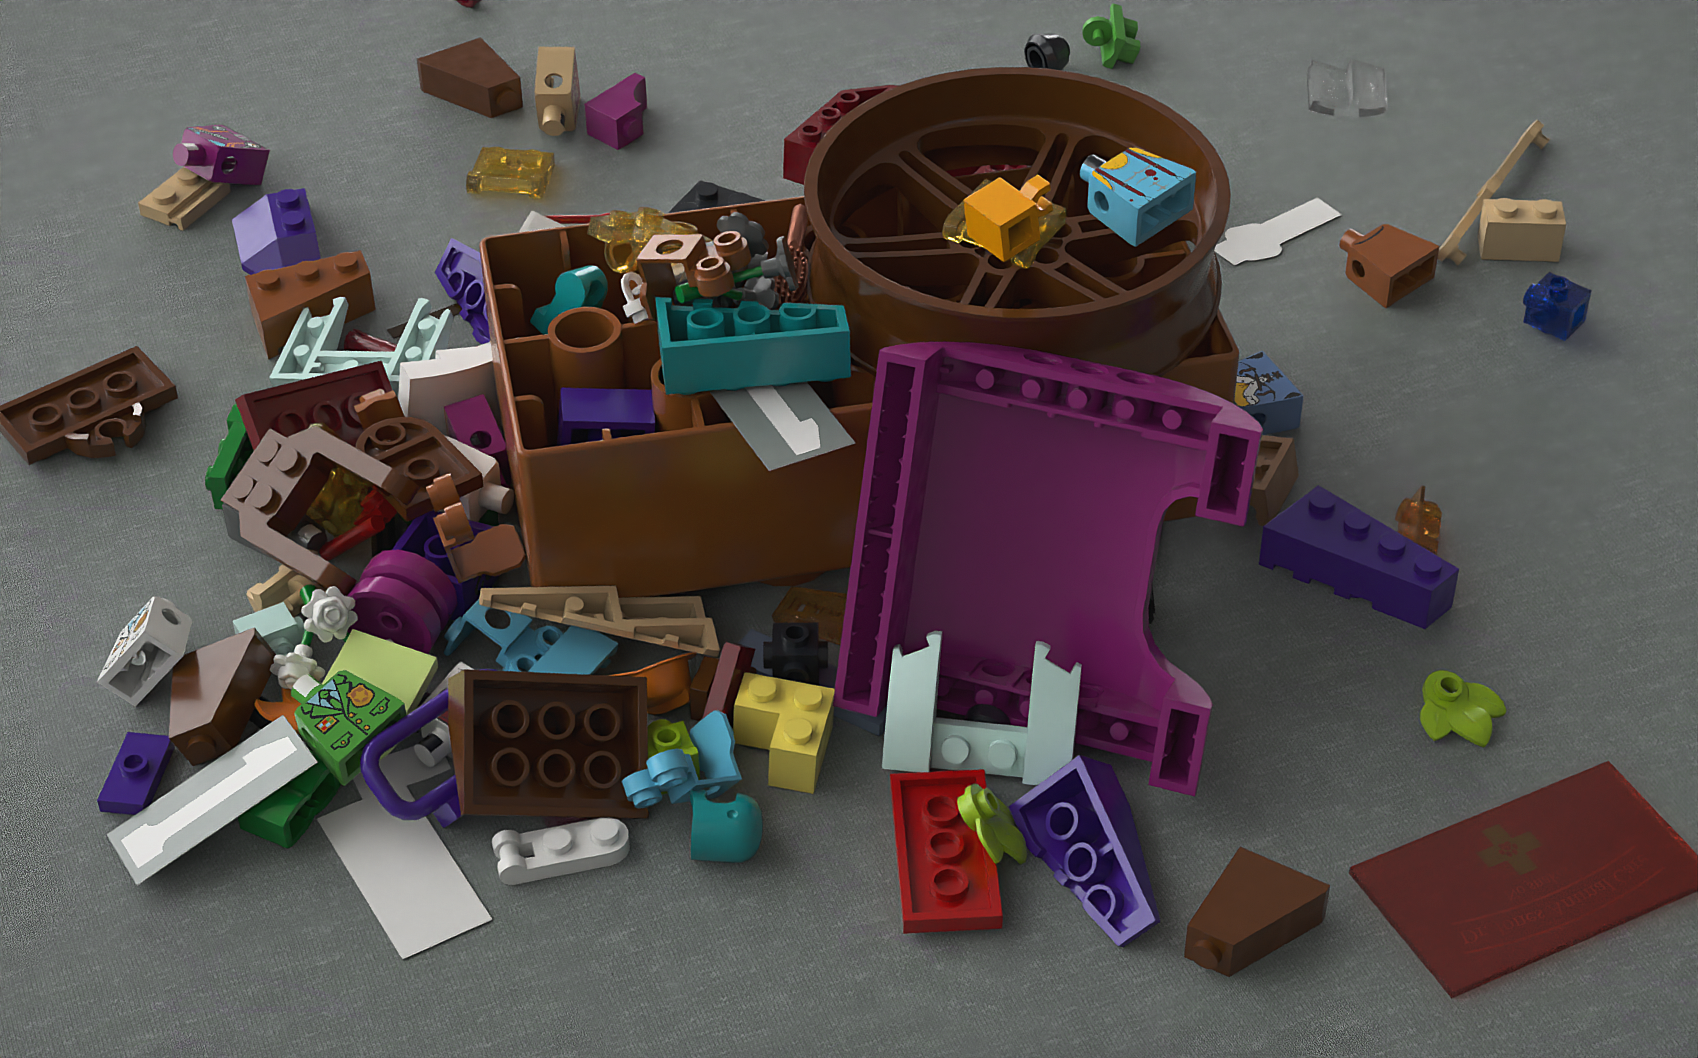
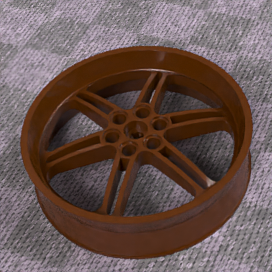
(1010, 119)

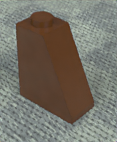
(471, 78)
(217, 694)
(1253, 912)

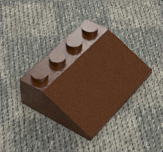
(547, 743)

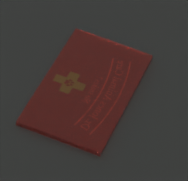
(1529, 878)

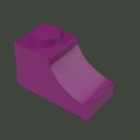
(617, 112)

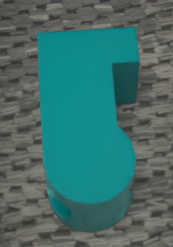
(573, 289)

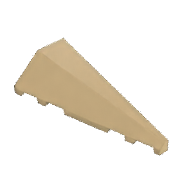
(656, 620)

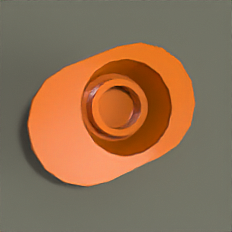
(666, 683)

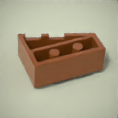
(282, 294)

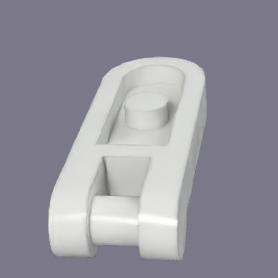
(560, 850)

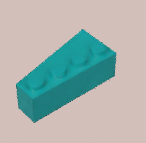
(750, 345)

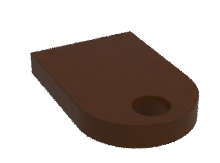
(421, 456)

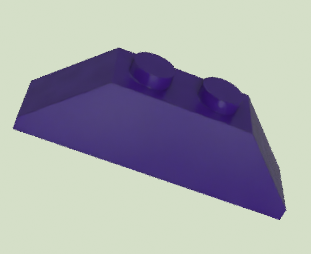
(276, 232)

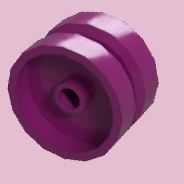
(403, 600)

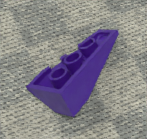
(463, 281)

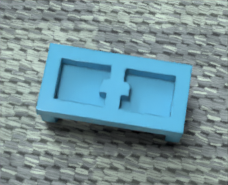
(577, 653)

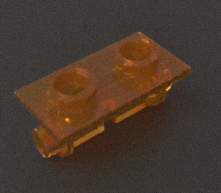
(1420, 520)

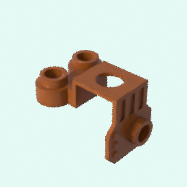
(705, 266)
(490, 551)

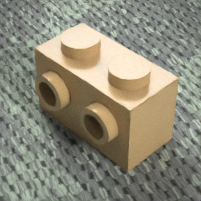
(1521, 230)

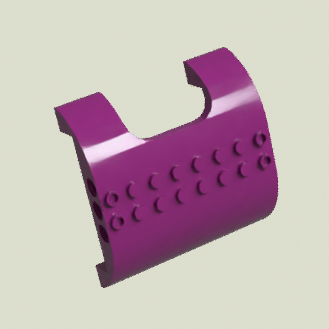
(1030, 507)

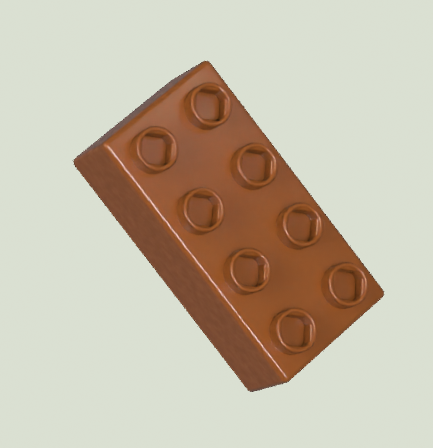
(694, 496)

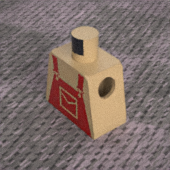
(557, 106)

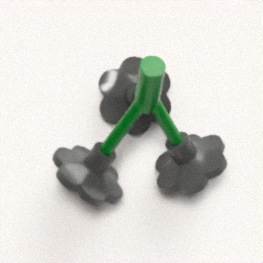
(755, 288)

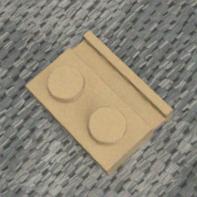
(182, 199)

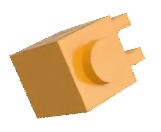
(1007, 218)

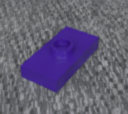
(135, 773)

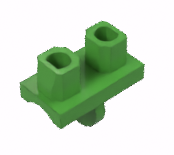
(1113, 36)

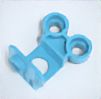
(519, 642)
(675, 771)

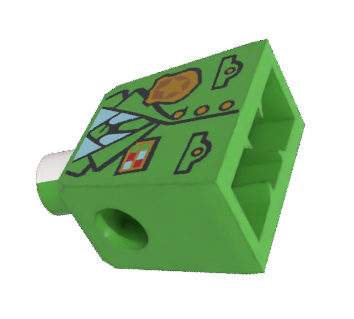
(342, 719)

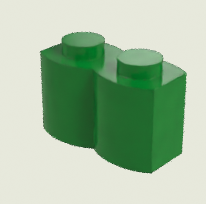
(291, 809)

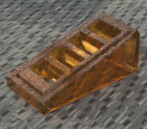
(830, 616)

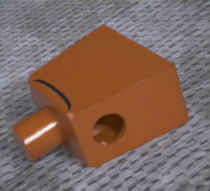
(1388, 262)

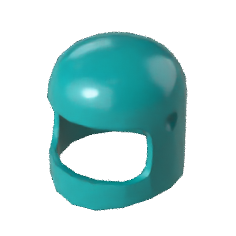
(725, 830)

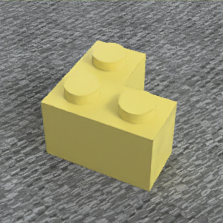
(790, 722)

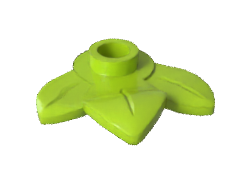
(1463, 710)
(993, 823)

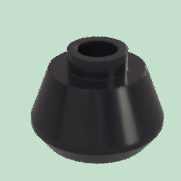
(1047, 51)

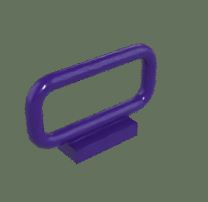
(442, 797)

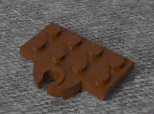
(88, 409)

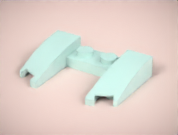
(315, 341)
(921, 741)

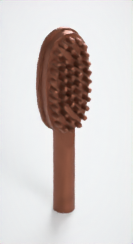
(795, 244)

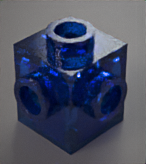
(1556, 305)

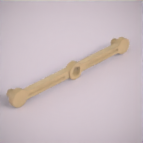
(1450, 247)

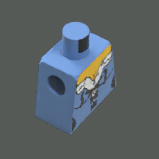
(1267, 394)

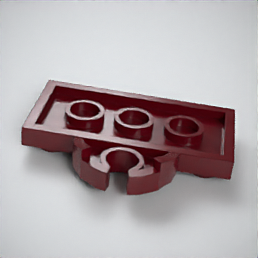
(311, 401)

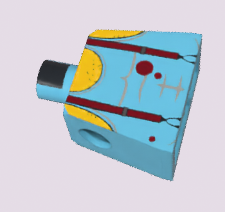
(1138, 192)

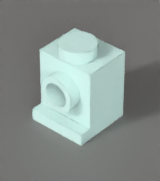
(275, 626)

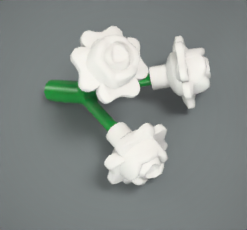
(328, 616)

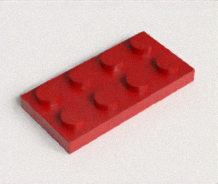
(941, 863)

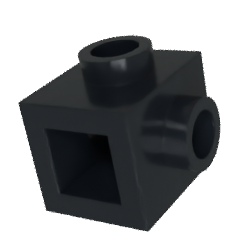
(796, 652)

